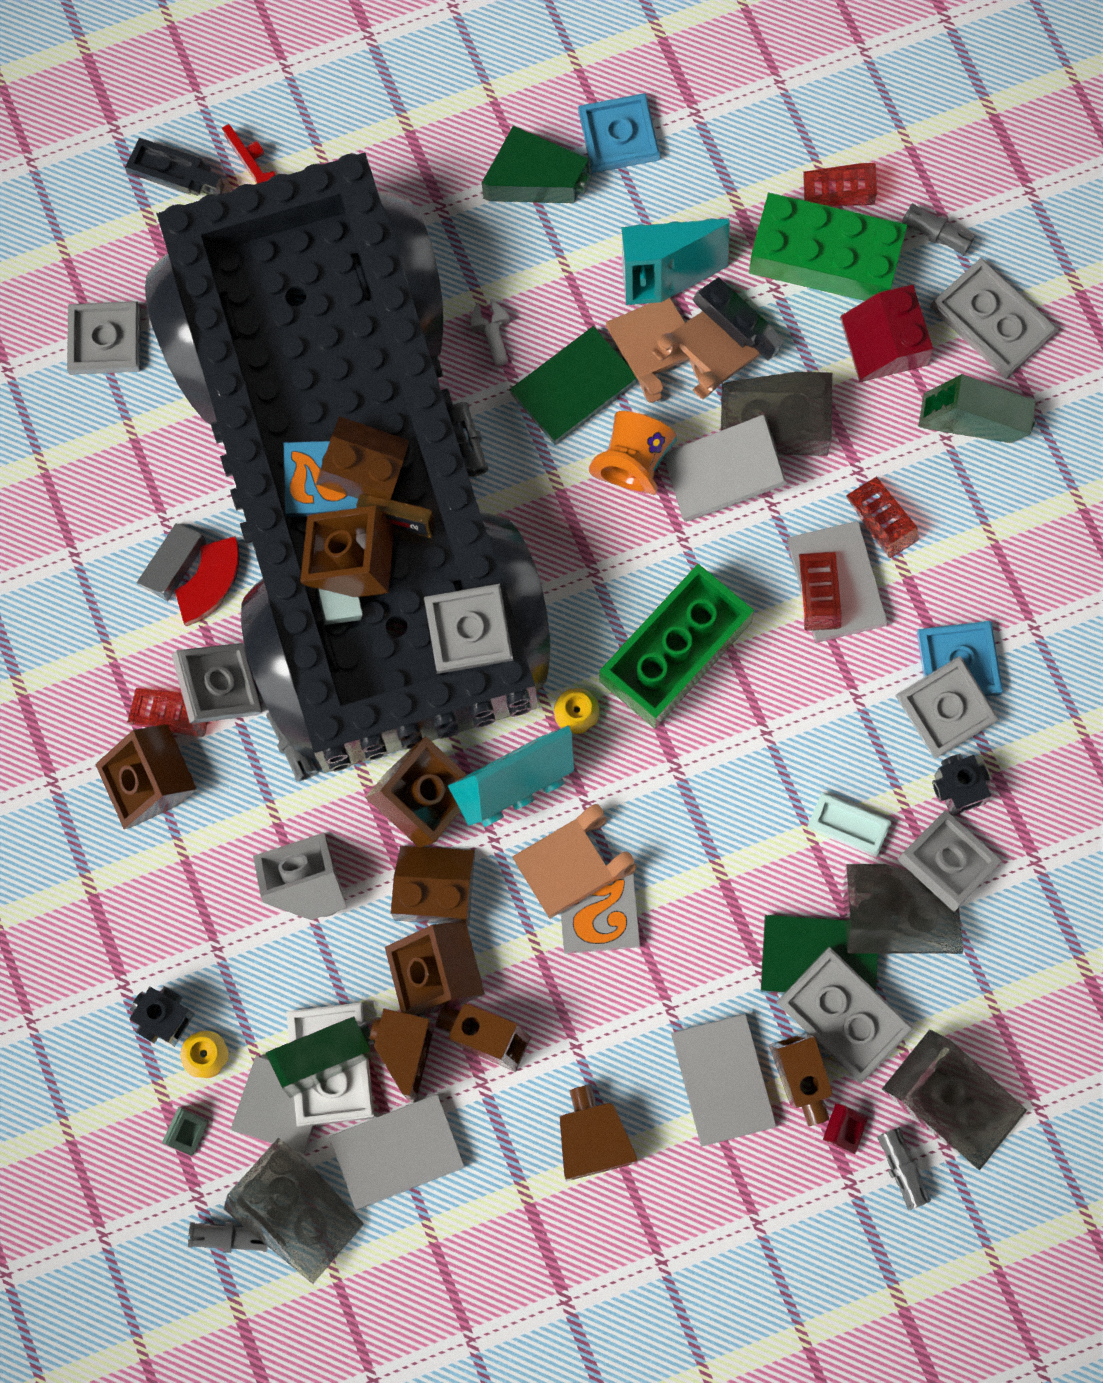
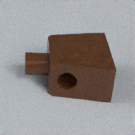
(496, 1039)
(795, 1060)
(593, 1137)

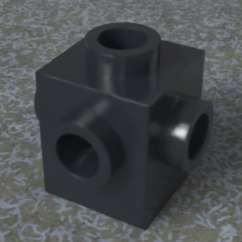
(961, 796)
(172, 1020)

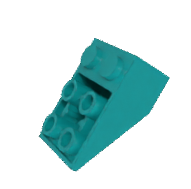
(671, 257)

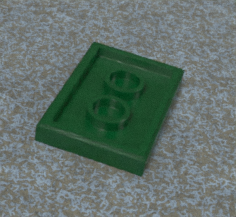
(573, 385)
(797, 942)

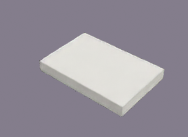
(346, 1094)

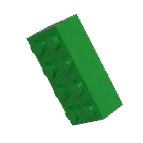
(826, 248)
(676, 646)

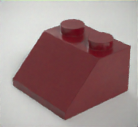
(887, 334)

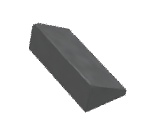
(172, 561)

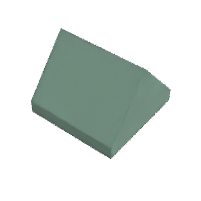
(185, 1131)

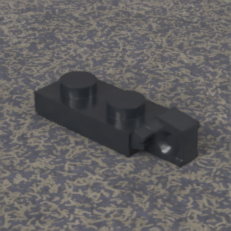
(173, 169)
(738, 318)

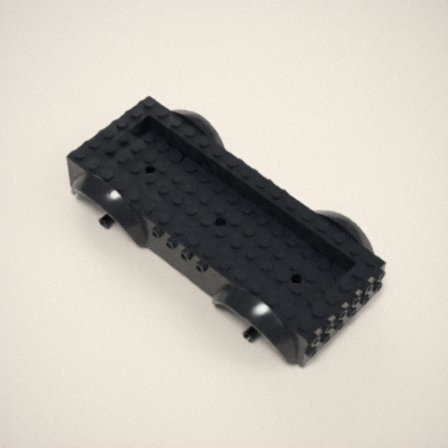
(288, 382)

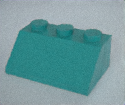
(515, 778)

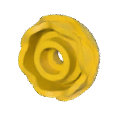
(580, 721)
(216, 1054)

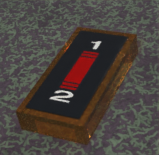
(402, 515)

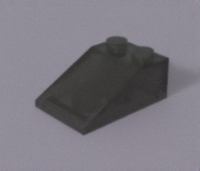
(795, 407)
(896, 913)
(954, 1098)
(293, 1211)

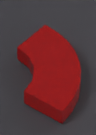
(211, 582)

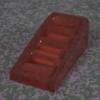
(853, 173)
(895, 536)
(820, 613)
(172, 700)

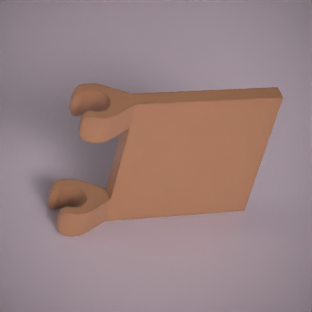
(637, 336)
(709, 348)
(567, 865)

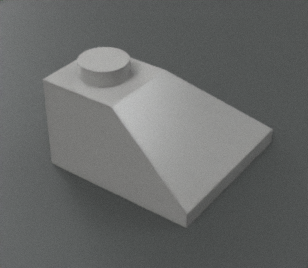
(301, 878)

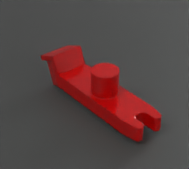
(247, 154)

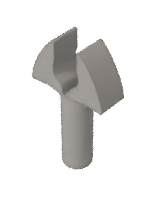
(492, 330)

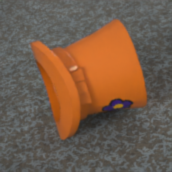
(633, 452)

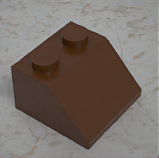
(362, 460)
(348, 551)
(145, 775)
(417, 793)
(432, 885)
(434, 969)
(403, 1047)

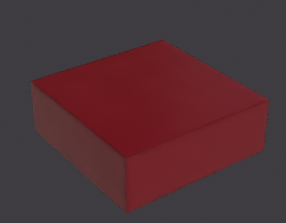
(845, 1128)

